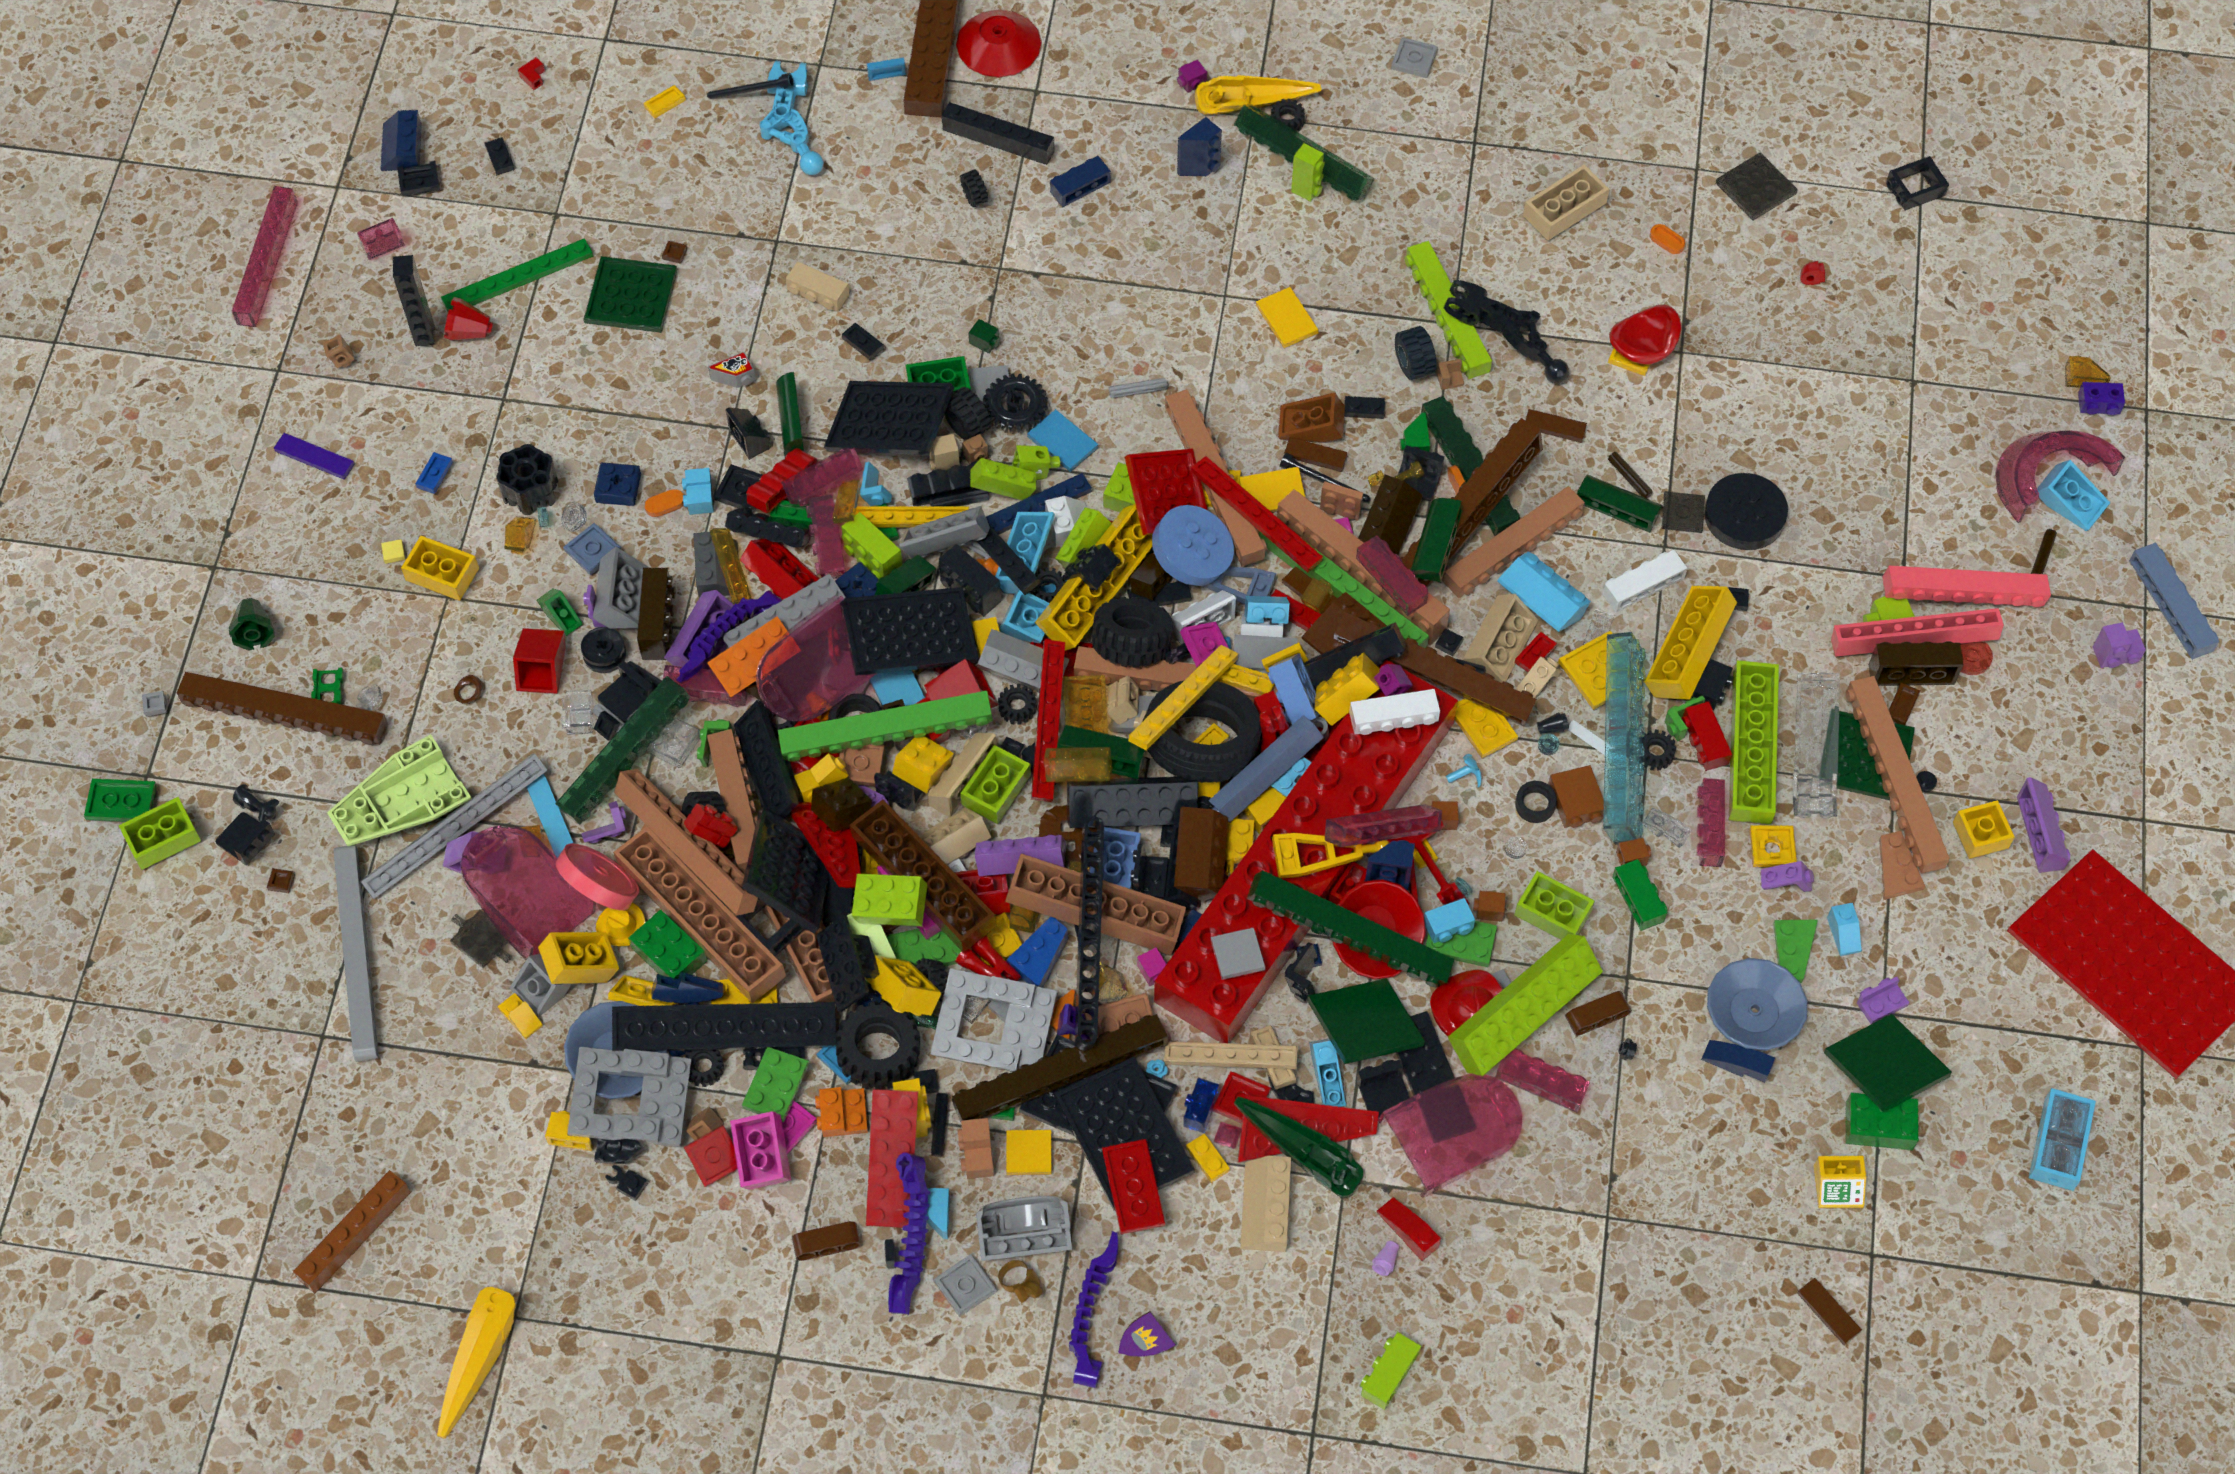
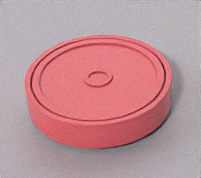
(597, 876)

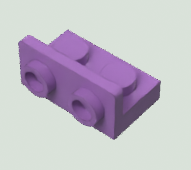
(1882, 1000)

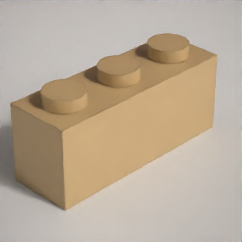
(817, 286)

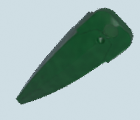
(1310, 1150)

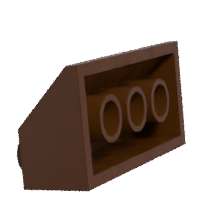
(1201, 852)

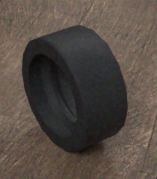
(1535, 787)

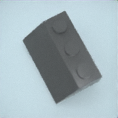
(707, 565)

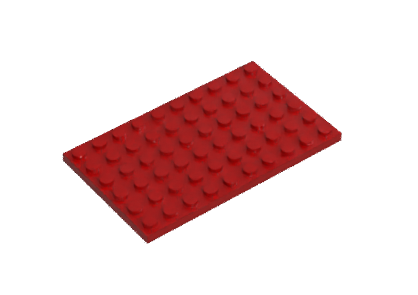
(2131, 962)

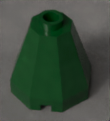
(251, 625)

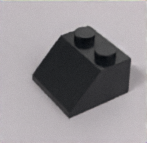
(747, 431)

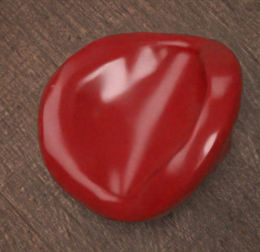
(1647, 334)
(1462, 998)

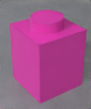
(1150, 965)

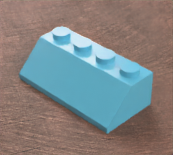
(1027, 542)
(1544, 591)

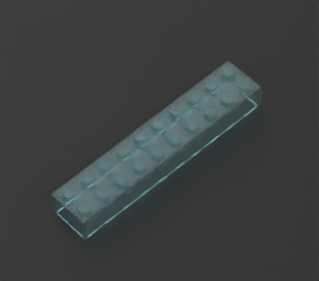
(1624, 738)

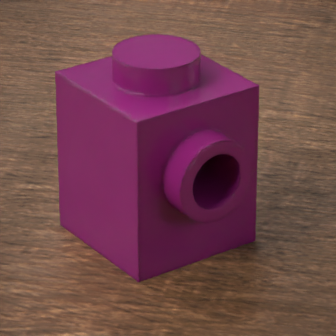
(1191, 75)
(1392, 680)

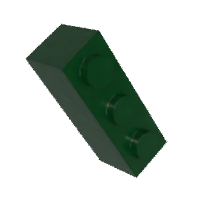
(910, 577)

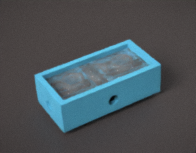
(2062, 1139)

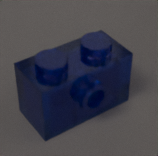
(1200, 1105)

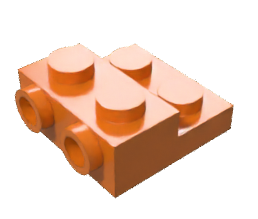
(841, 1111)

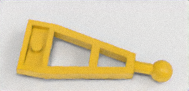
(1288, 858)

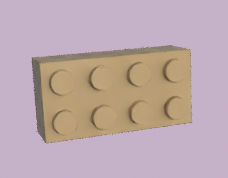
(1566, 202)

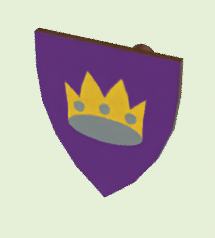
(1145, 1337)

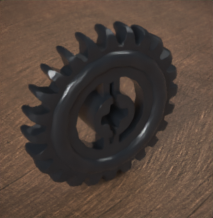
(1015, 414)

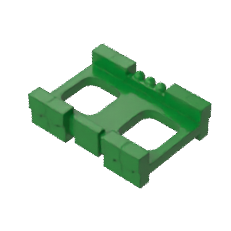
(336, 687)

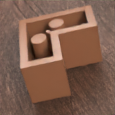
(976, 1144)

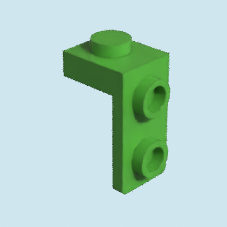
(1673, 720)
(709, 728)

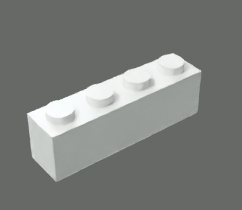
(1644, 580)
(1394, 712)

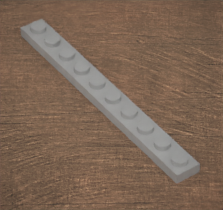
(453, 826)

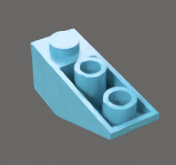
(1327, 1072)

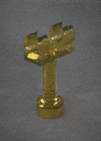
(1414, 470)

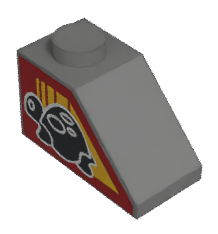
(733, 371)

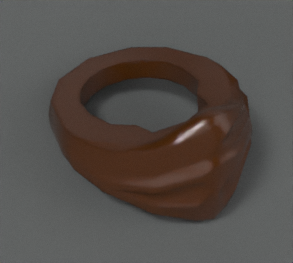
(467, 680)

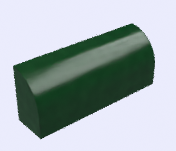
(789, 413)
(1619, 503)
(1437, 539)
(1125, 756)

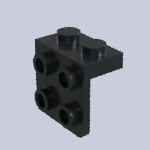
(1432, 467)
(1092, 565)
(626, 692)
(897, 790)
(245, 837)
(1149, 873)
(1298, 971)
(1382, 1086)

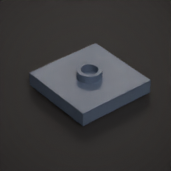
(590, 548)

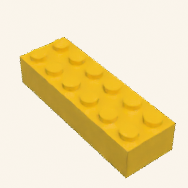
(1690, 642)

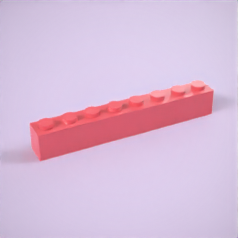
(1966, 586)
(1939, 628)

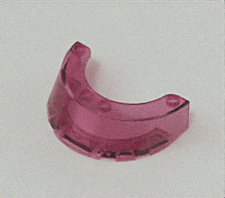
(2020, 459)

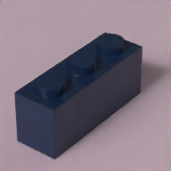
(1080, 181)

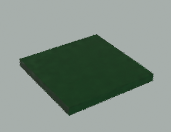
(630, 294)
(1856, 765)
(1365, 1021)
(1887, 1062)

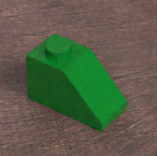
(1416, 434)
(559, 611)

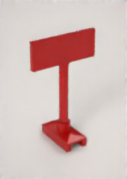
(1448, 892)

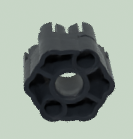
(526, 478)

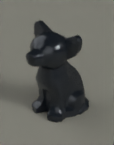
(245, 798)

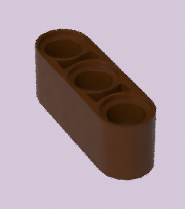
(1598, 1013)
(826, 1241)

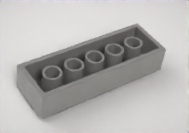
(789, 610)

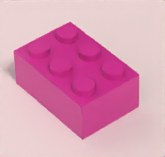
(760, 1150)

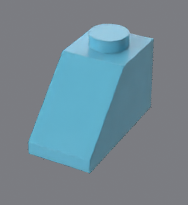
(1845, 929)
(939, 1210)

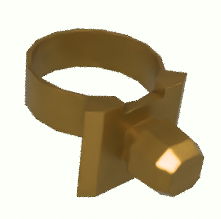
(1027, 1288)

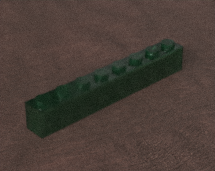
(1287, 141)
(1460, 451)
(623, 750)

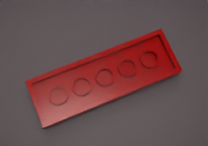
(890, 1135)

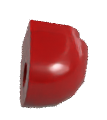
(1812, 273)

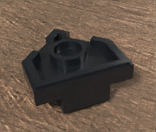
(617, 1151)

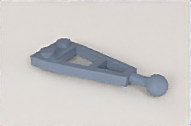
(1260, 585)

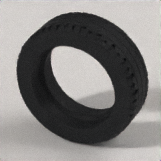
(1215, 761)

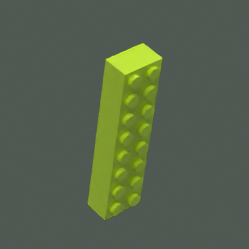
(1754, 742)
(1525, 1004)

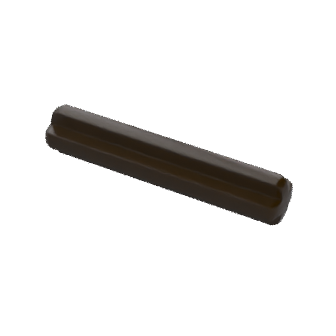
(1630, 475)
(2044, 552)

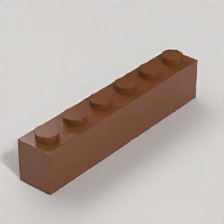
(351, 1231)

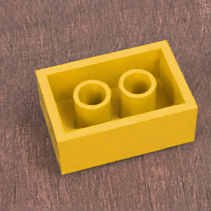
(440, 568)
(1345, 686)
(578, 957)
(904, 986)

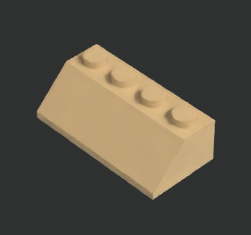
(1502, 636)
(946, 794)
(956, 835)
(1266, 1204)

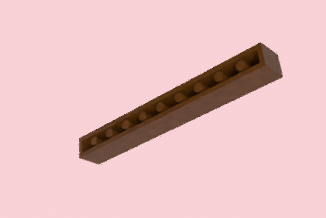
(1447, 673)
(282, 708)

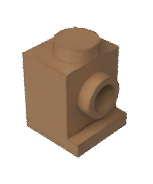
(340, 355)
(975, 449)

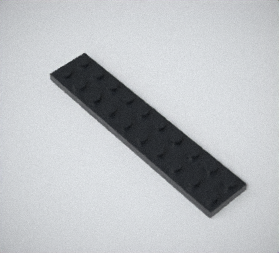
(723, 1026)

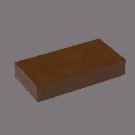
(1903, 703)

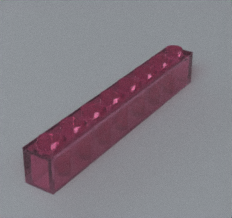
(264, 256)

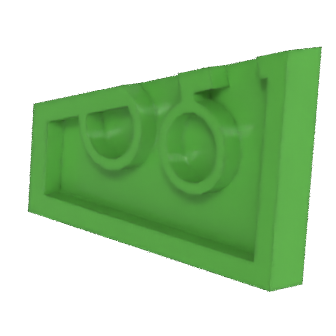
(1794, 944)

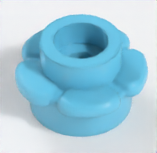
(1157, 1064)

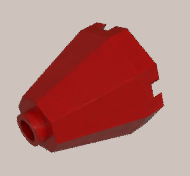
(466, 321)

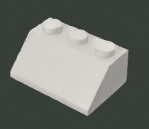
(1216, 607)

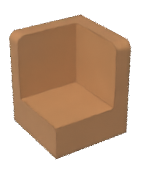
(1450, 374)
(703, 1123)

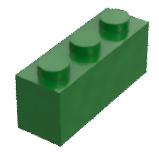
(1640, 894)

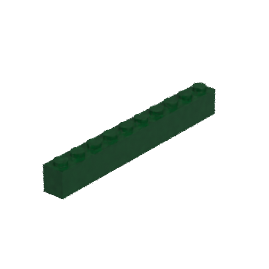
(1350, 929)

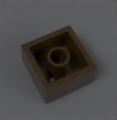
(839, 803)

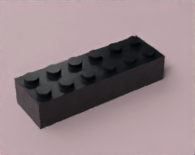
(1130, 801)

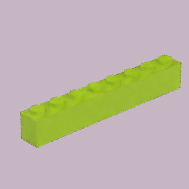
(1435, 287)

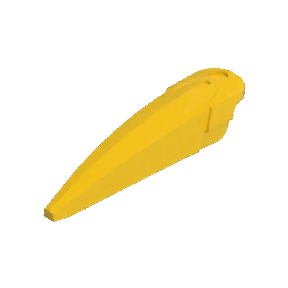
(1232, 92)
(479, 1349)

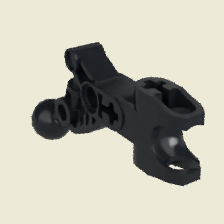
(1477, 307)

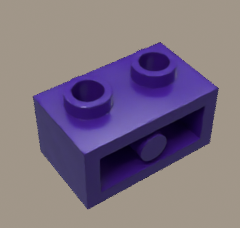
(2101, 398)

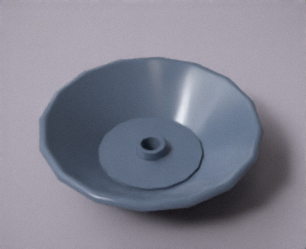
(1759, 986)
(594, 1030)

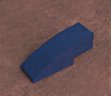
(685, 989)
(1738, 1059)

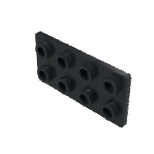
(847, 962)

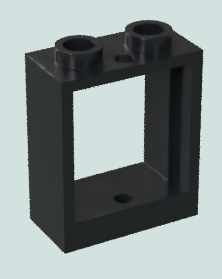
(1932, 175)
(777, 941)

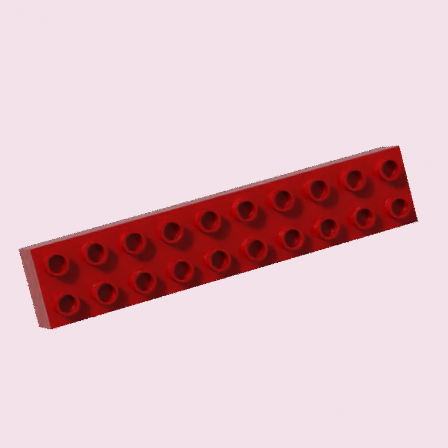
(1344, 779)

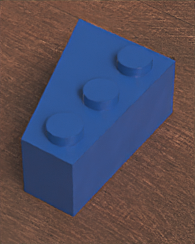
(1040, 952)

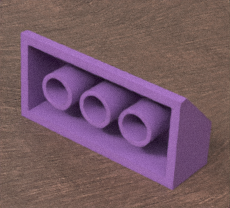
(707, 610)
(2042, 826)
(1003, 855)

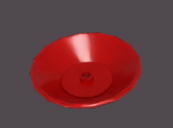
(998, 43)
(1388, 906)

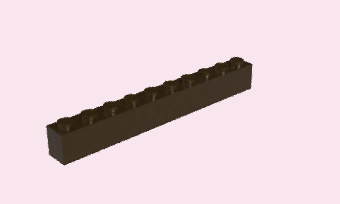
(1060, 1069)

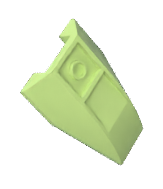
(400, 794)

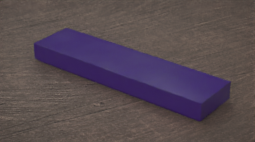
(314, 456)

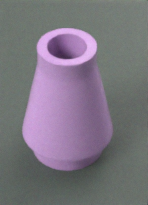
(1385, 1259)

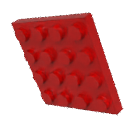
(1162, 483)

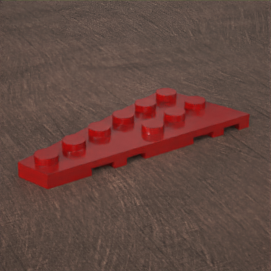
(835, 849)
(1331, 1121)

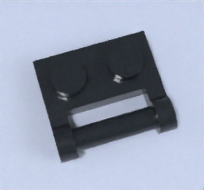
(418, 179)

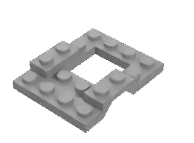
(1024, 1028)
(661, 1096)

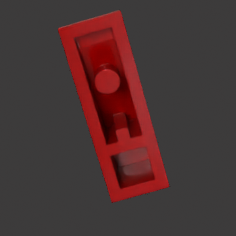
(1410, 1228)

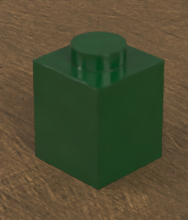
(984, 336)

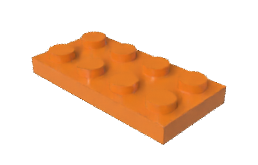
(738, 664)

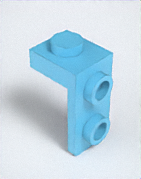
(870, 491)

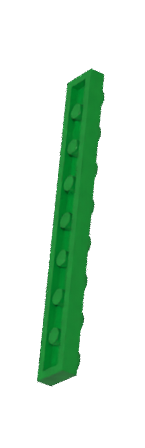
(521, 274)

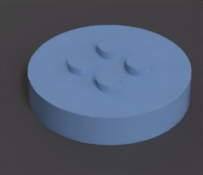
(1193, 545)

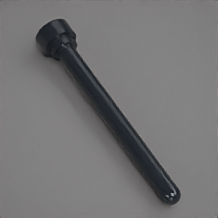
(784, 81)
(1289, 461)

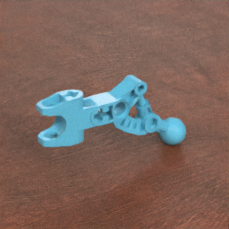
(785, 115)

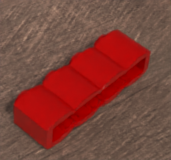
(769, 490)

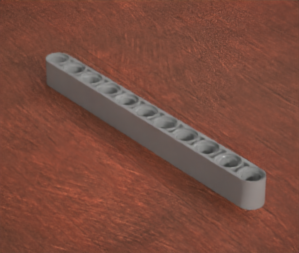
(356, 953)

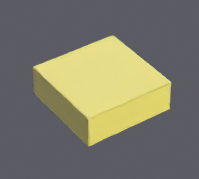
(393, 551)

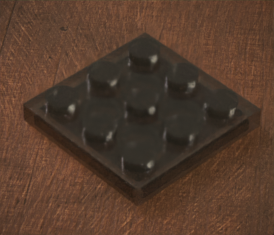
(1756, 186)

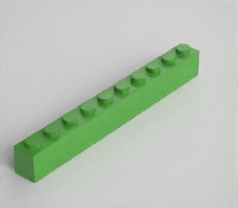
(1343, 582)
(885, 725)

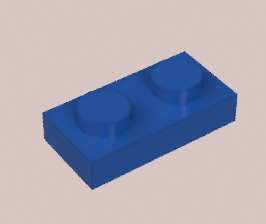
(434, 473)

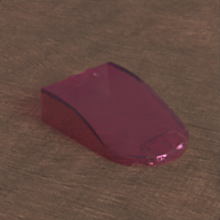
(809, 666)
(521, 888)
(1455, 1128)

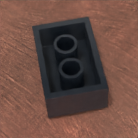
(979, 585)

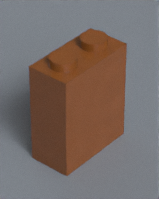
(1577, 796)

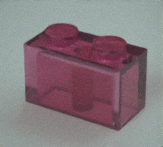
(380, 238)

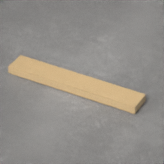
(1231, 1055)

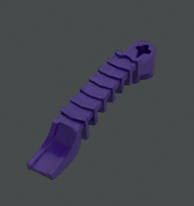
(704, 644)
(901, 1286)
(1088, 1370)

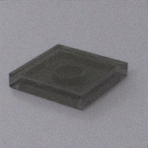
(1683, 512)

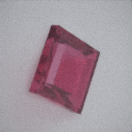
(1227, 1135)

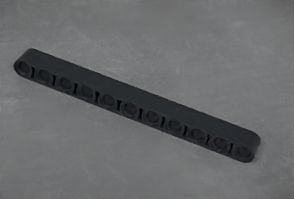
(1085, 941)

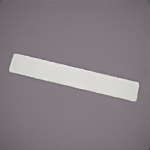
(1587, 736)

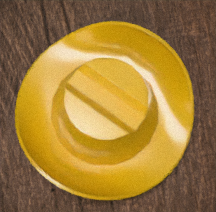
(620, 924)

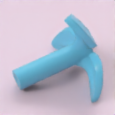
(1471, 767)

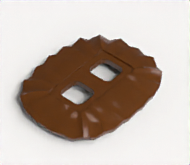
(1050, 825)

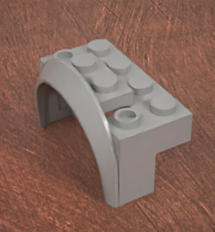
(1021, 1216)

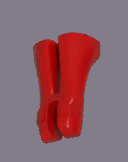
(1271, 725)
(987, 952)

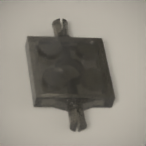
(479, 939)

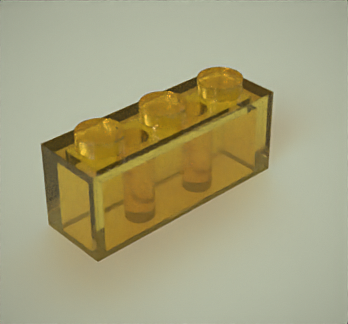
(1078, 764)

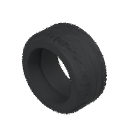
(853, 703)

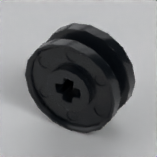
(603, 649)

